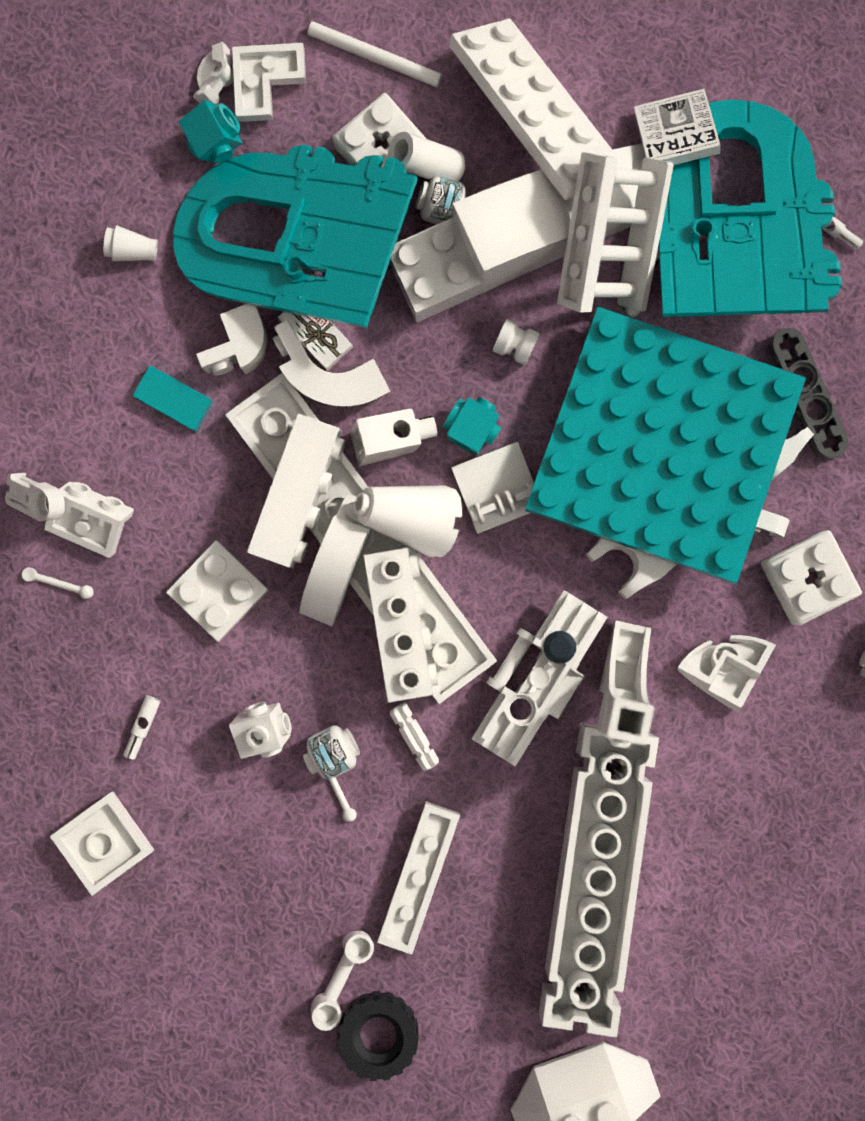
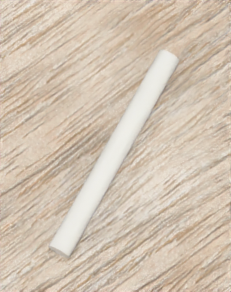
(374, 54)

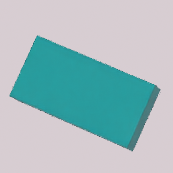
(173, 398)

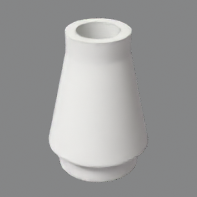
(128, 246)

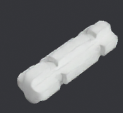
(414, 736)

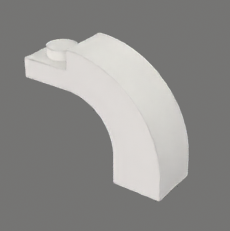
(334, 389)
(334, 565)

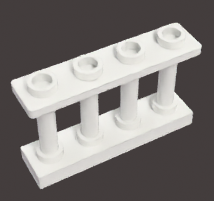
(588, 225)

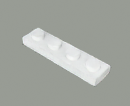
(418, 878)

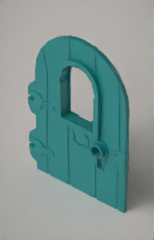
(337, 224)
(757, 253)

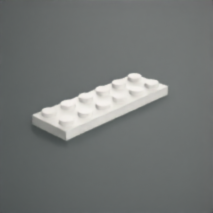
(530, 100)

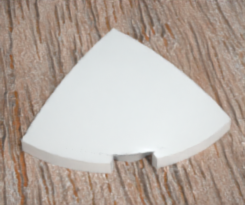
(727, 669)

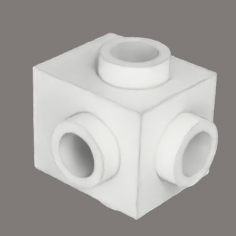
(260, 730)

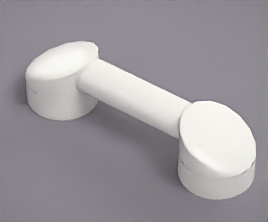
(325, 1007)

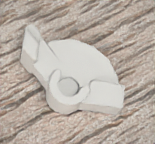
(214, 74)

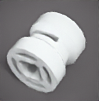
(515, 342)

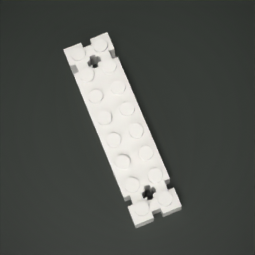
(597, 883)

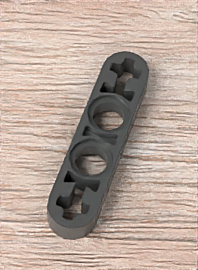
(814, 391)

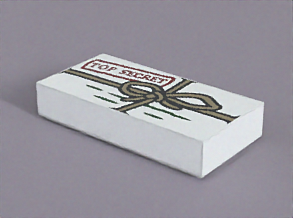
(319, 338)

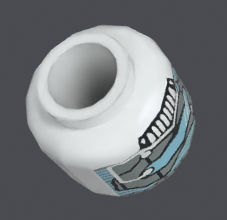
(437, 199)
(331, 752)

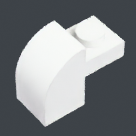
(246, 345)

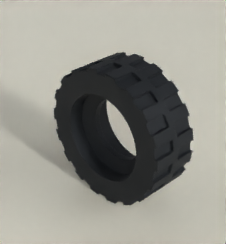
(371, 1064)

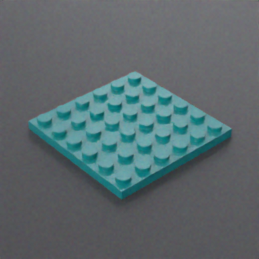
(666, 445)

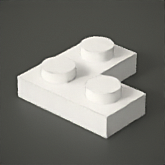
(257, 70)

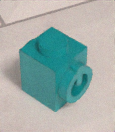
(211, 132)
(472, 424)

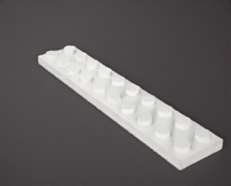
(265, 426)

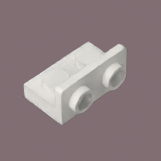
(90, 519)

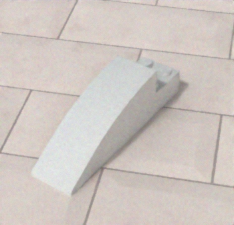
(494, 239)

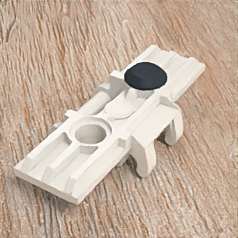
(551, 682)

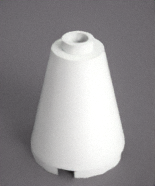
(412, 515)

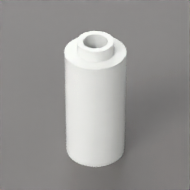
(427, 157)

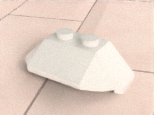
(588, 1086)

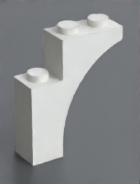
(625, 703)

